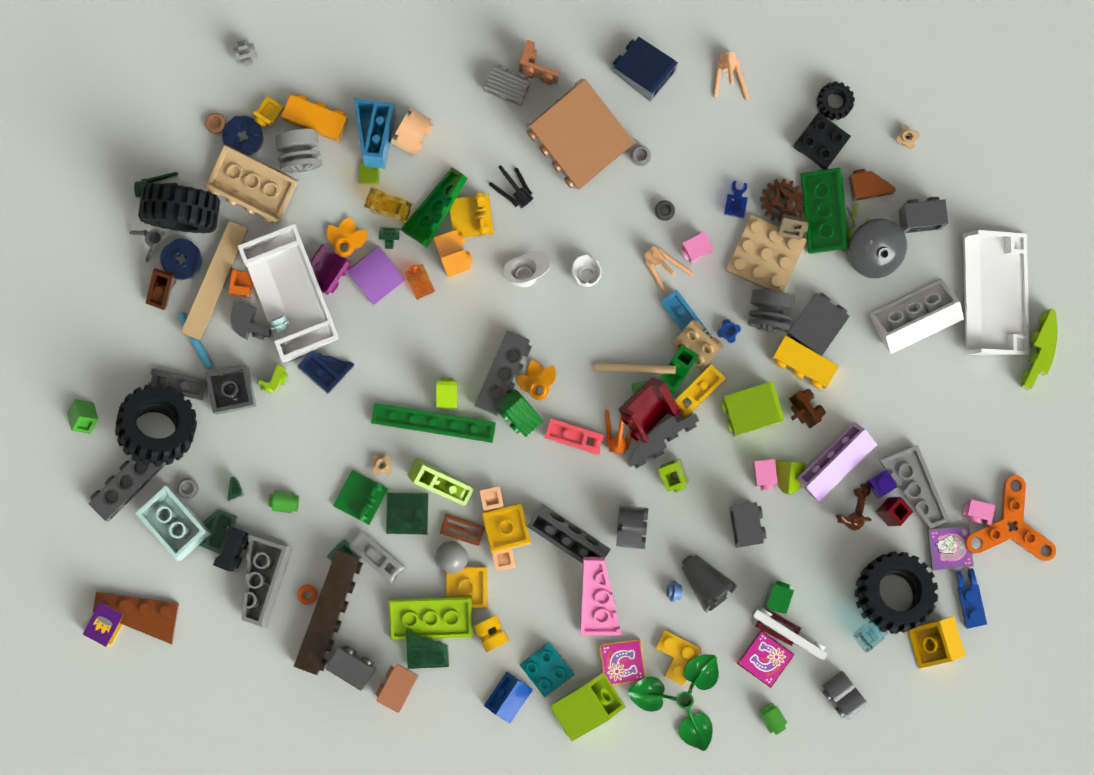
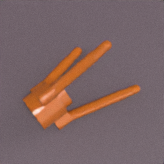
(618, 443)

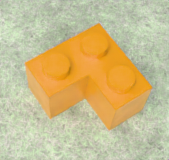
(451, 252)

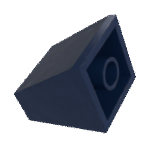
(644, 68)

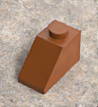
(868, 185)

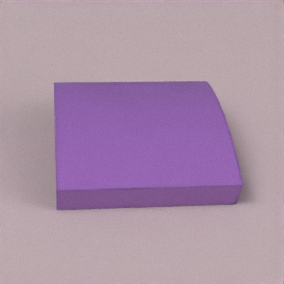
(376, 275)

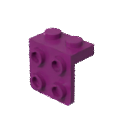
(328, 268)

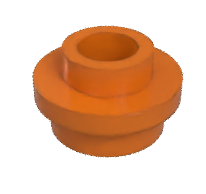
(300, 594)

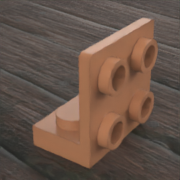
(530, 69)

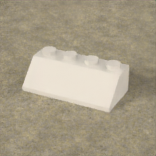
(917, 316)

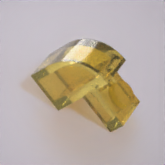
(387, 205)

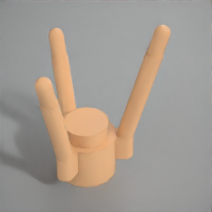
(729, 64)
(656, 257)

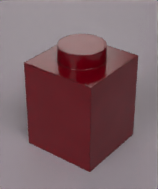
(894, 511)

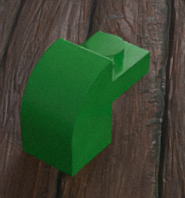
(683, 361)

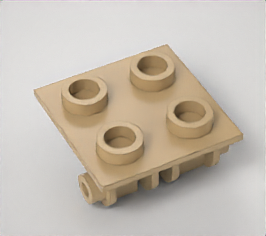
(698, 342)

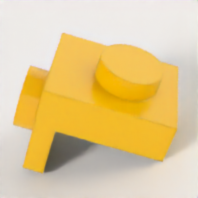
(268, 112)

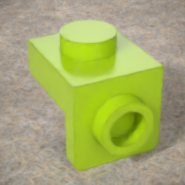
(278, 378)

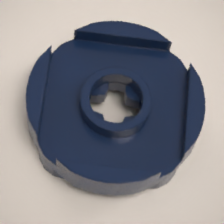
(253, 131)
(175, 249)

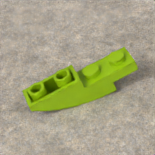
(1045, 343)

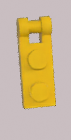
(700, 390)

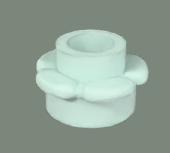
(279, 323)

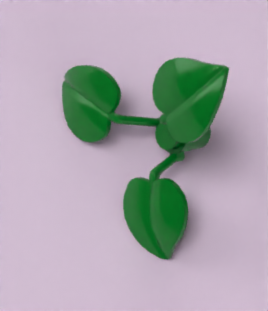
(700, 671)

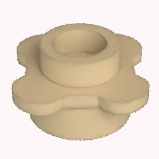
(909, 143)
(381, 470)

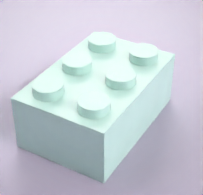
(173, 523)

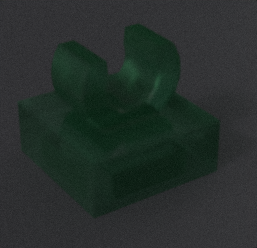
(389, 235)

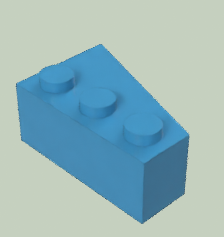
(375, 130)

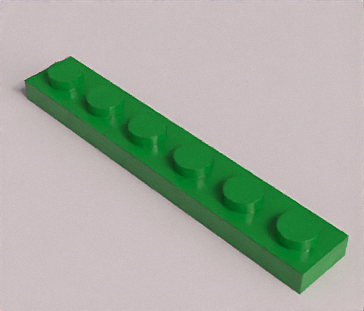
(433, 423)

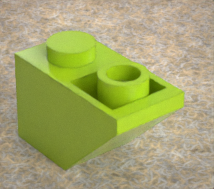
(446, 393)

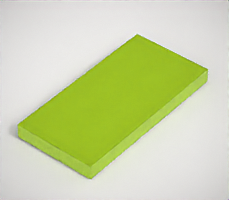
(431, 617)

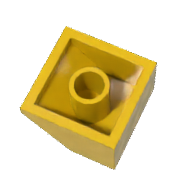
(936, 642)

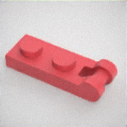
(573, 436)

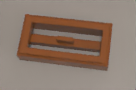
(478, 535)

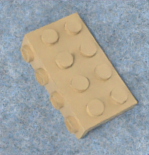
(251, 184)

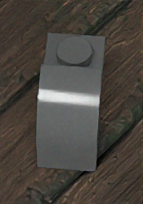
(242, 322)

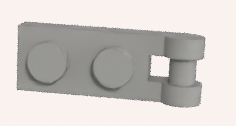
(376, 556)

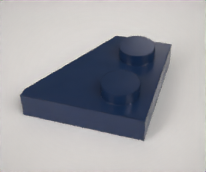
(324, 370)

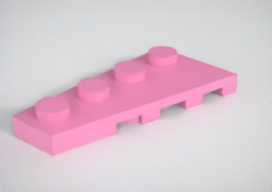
(597, 600)

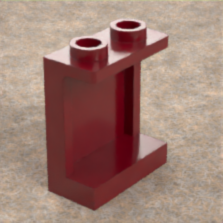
(647, 408)

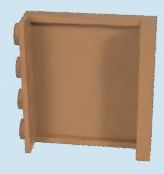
(579, 135)

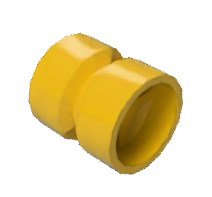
(494, 640)

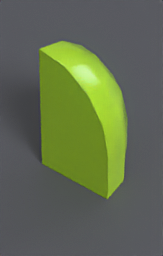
(787, 474)

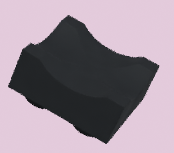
(821, 141)
(235, 542)

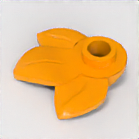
(346, 234)
(537, 377)

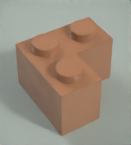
(397, 688)

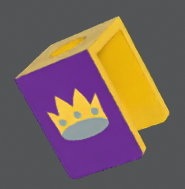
(104, 625)

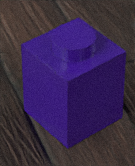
(881, 484)

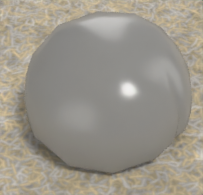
(451, 557)

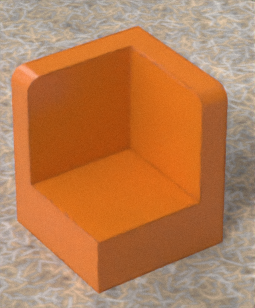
(240, 284)

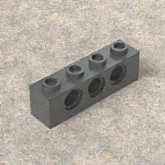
(510, 342)
(114, 483)
(566, 535)

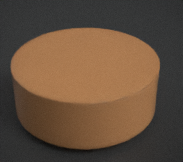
(215, 123)

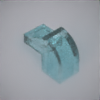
(869, 636)

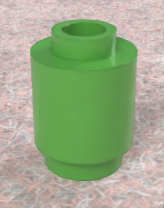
(283, 502)
(773, 718)

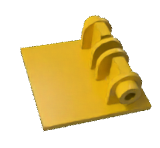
(472, 215)

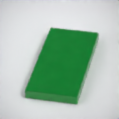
(825, 210)

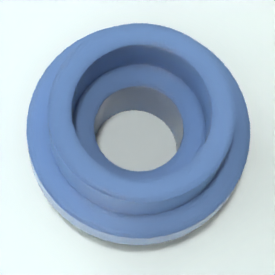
(674, 591)

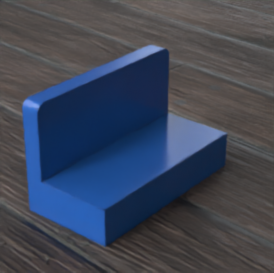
(508, 697)

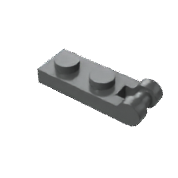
(188, 385)

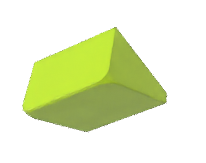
(368, 175)

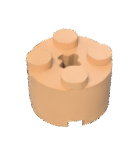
(411, 131)

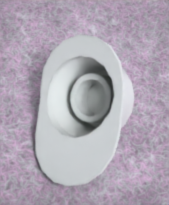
(527, 268)

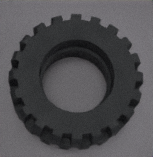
(179, 208)
(161, 401)
(919, 581)

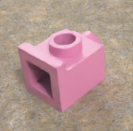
(978, 511)

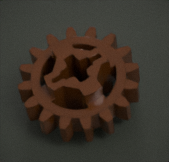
(779, 192)

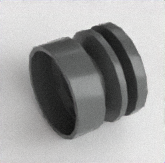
(770, 311)

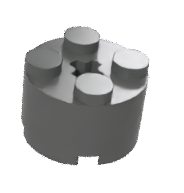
(632, 527)

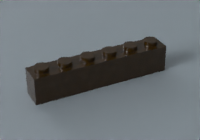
(328, 611)

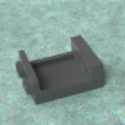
(818, 324)

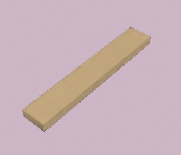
(214, 281)

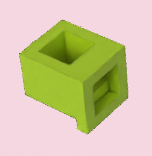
(669, 481)

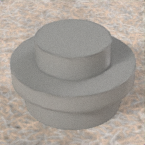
(640, 155)
(188, 488)

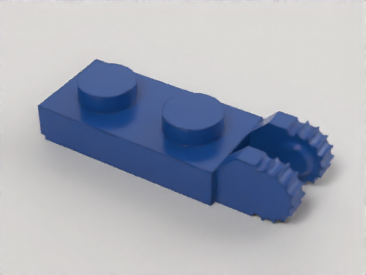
(970, 601)

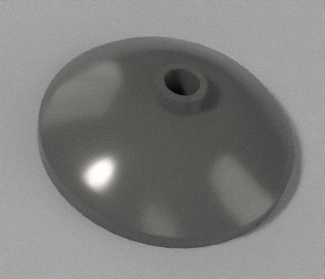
(870, 241)

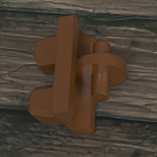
(803, 409)

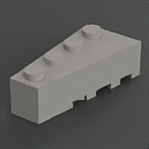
(263, 578)

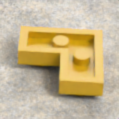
(682, 653)

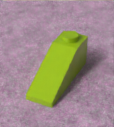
(439, 482)

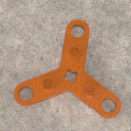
(1012, 511)

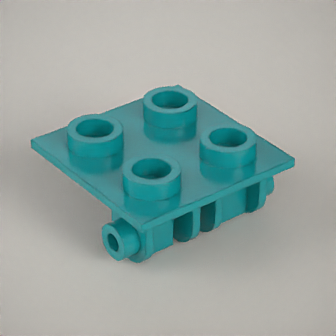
(547, 669)

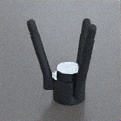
(522, 196)

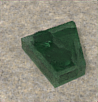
(218, 524)
(425, 652)

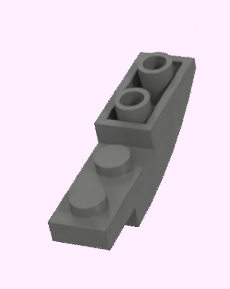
(666, 430)

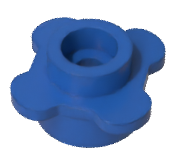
(729, 336)

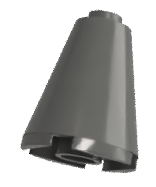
(707, 582)

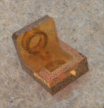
(419, 281)

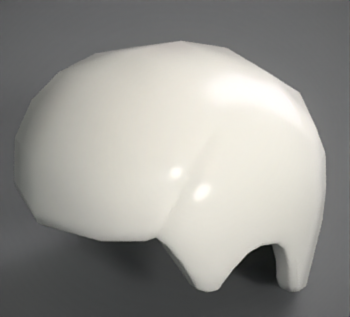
(586, 271)

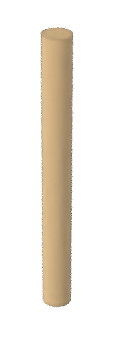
(640, 368)

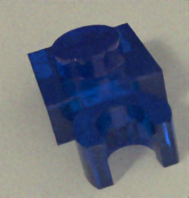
(735, 203)

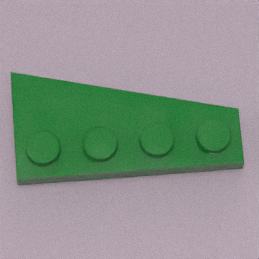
(431, 213)

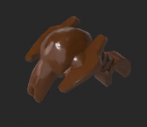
(856, 519)

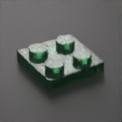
(407, 513)

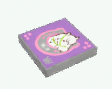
(949, 548)

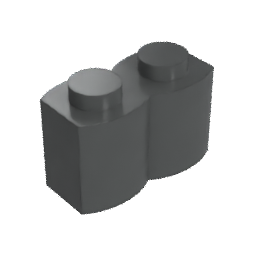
(845, 695)

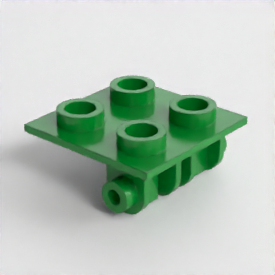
(360, 497)

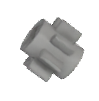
(245, 52)

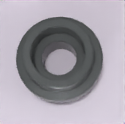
(667, 204)

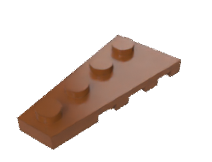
(144, 615)

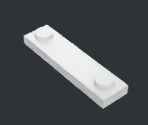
(815, 648)

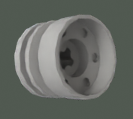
(298, 148)

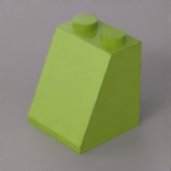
(752, 409)
(587, 707)

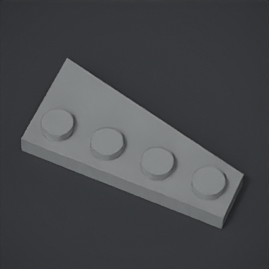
(915, 482)

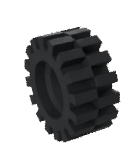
(844, 92)

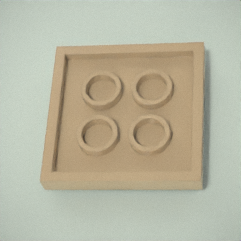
(765, 256)

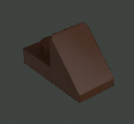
(160, 288)

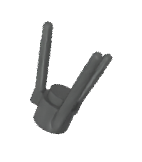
(152, 239)

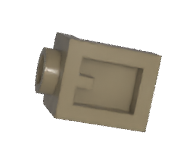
(793, 226)

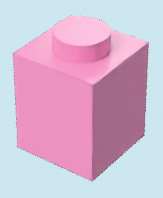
(696, 248)
(765, 473)

